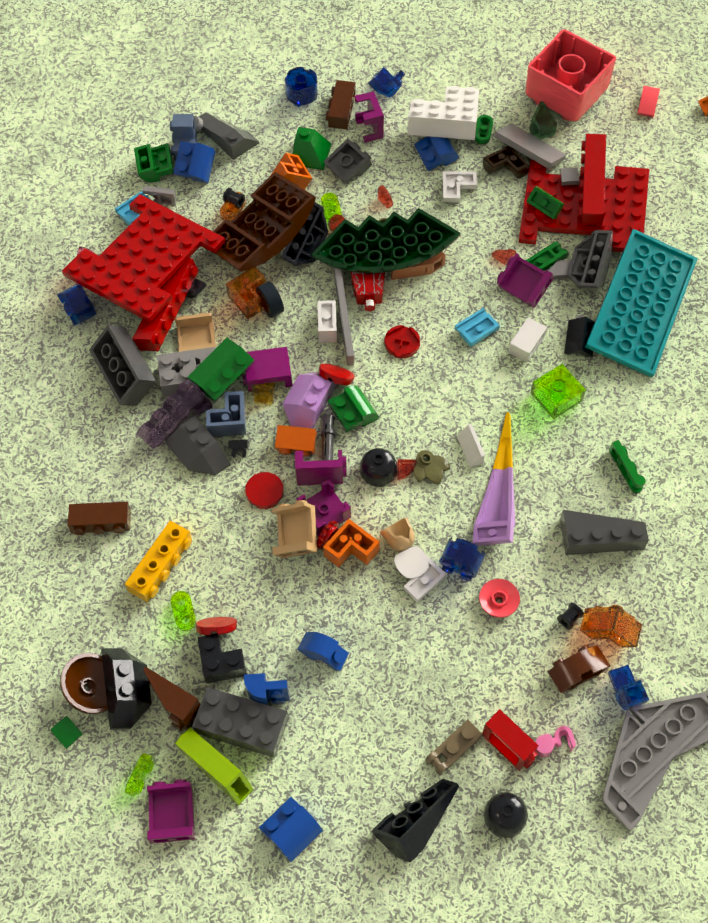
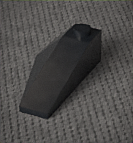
(412, 828)

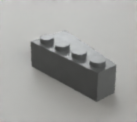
(598, 534)

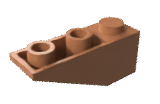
(423, 268)

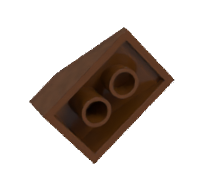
(178, 703)

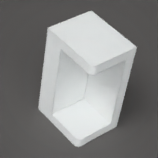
(327, 321)
(527, 339)

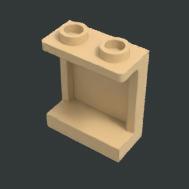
(195, 332)
(295, 529)

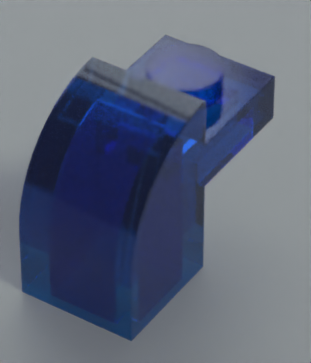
(385, 83)
(628, 691)

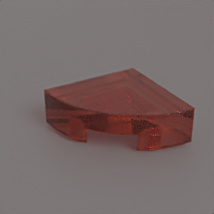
(384, 197)
(503, 255)
(405, 467)

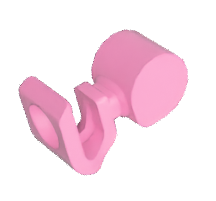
(547, 743)

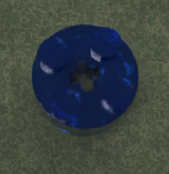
(301, 86)
(76, 304)
(462, 558)

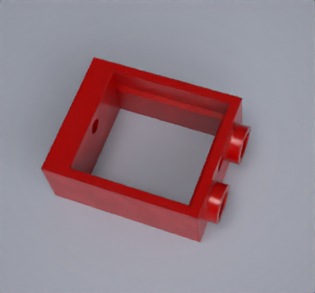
(510, 740)

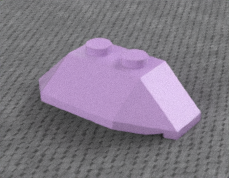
(307, 399)

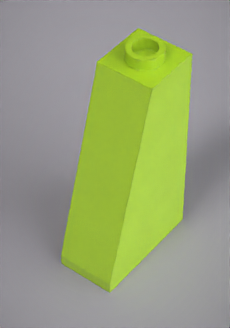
(214, 765)

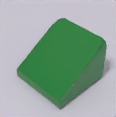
(66, 732)

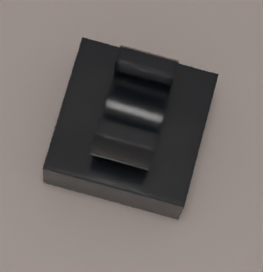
(238, 445)

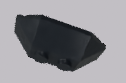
(308, 238)
(125, 687)

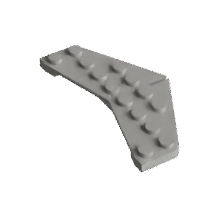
(648, 750)

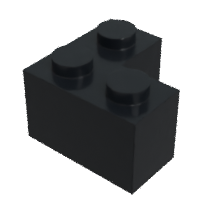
(218, 664)

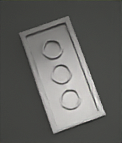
(530, 146)

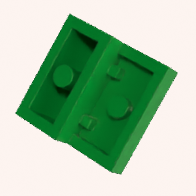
(153, 162)
(352, 408)

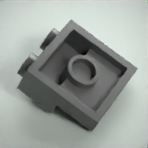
(348, 161)

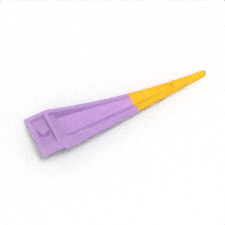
(497, 512)

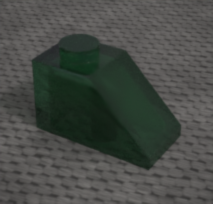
(542, 123)

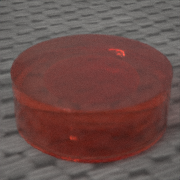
(334, 221)

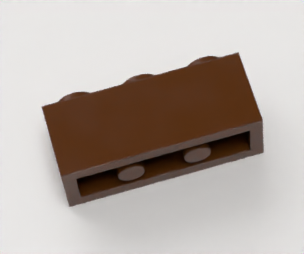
(341, 104)
(99, 517)

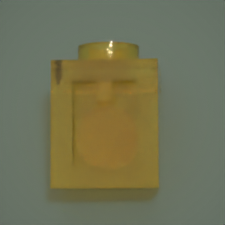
(264, 393)

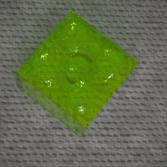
(557, 391)

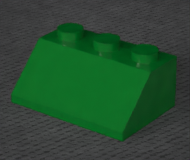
(221, 369)

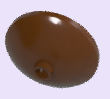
(83, 671)

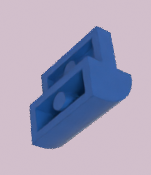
(436, 151)
(194, 161)
(266, 691)
(291, 829)

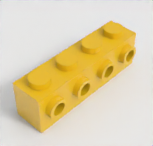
(158, 561)

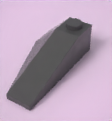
(227, 136)

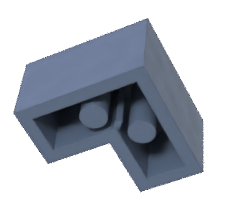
(183, 130)
(230, 420)

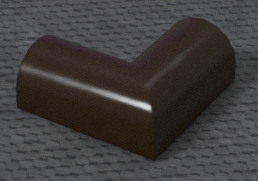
(508, 158)

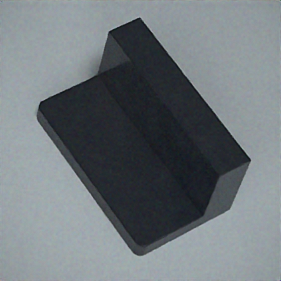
(577, 336)

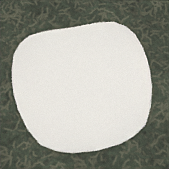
(412, 562)

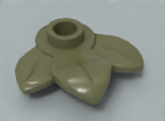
(430, 469)

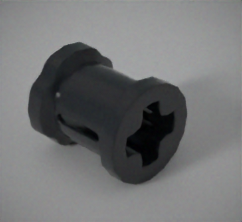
(233, 197)
(570, 616)

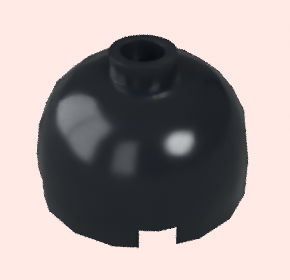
(378, 467)
(505, 815)

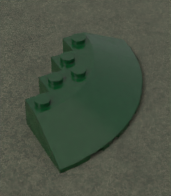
(386, 245)

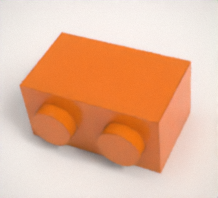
(295, 439)

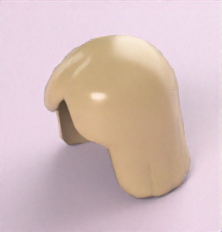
(399, 535)

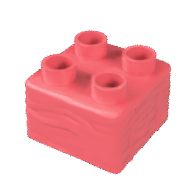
(569, 75)

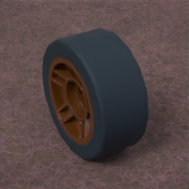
(270, 299)

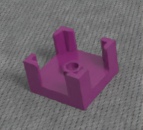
(372, 116)
(327, 506)

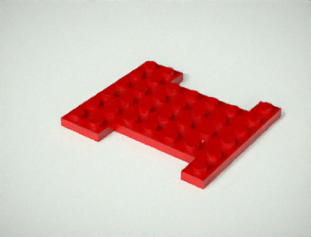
(623, 205)
(142, 258)

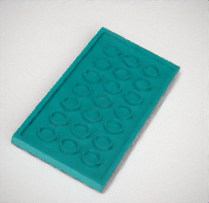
(641, 303)

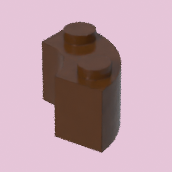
(578, 668)

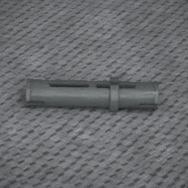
(328, 434)

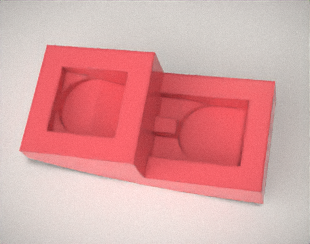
(648, 101)

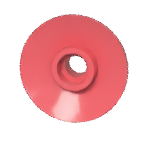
(499, 589)

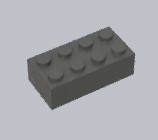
(122, 365)
(240, 722)

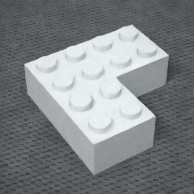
(447, 120)

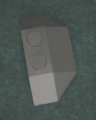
(591, 260)
(197, 447)

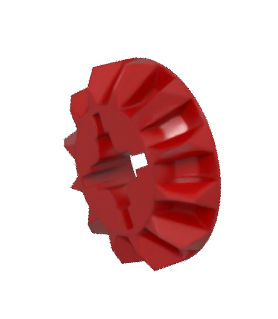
(327, 533)

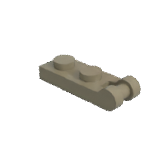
(454, 746)

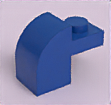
(324, 648)

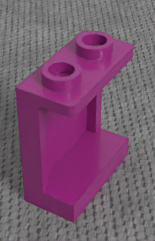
(524, 280)
(268, 367)
(319, 471)
(170, 812)

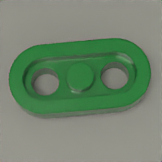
(483, 129)

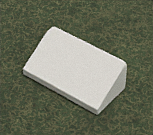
(471, 446)

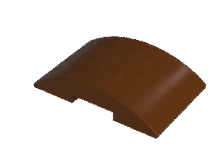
(265, 224)

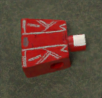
(368, 288)

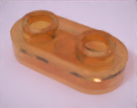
(228, 208)

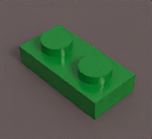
(545, 202)

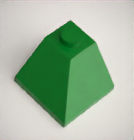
(311, 148)

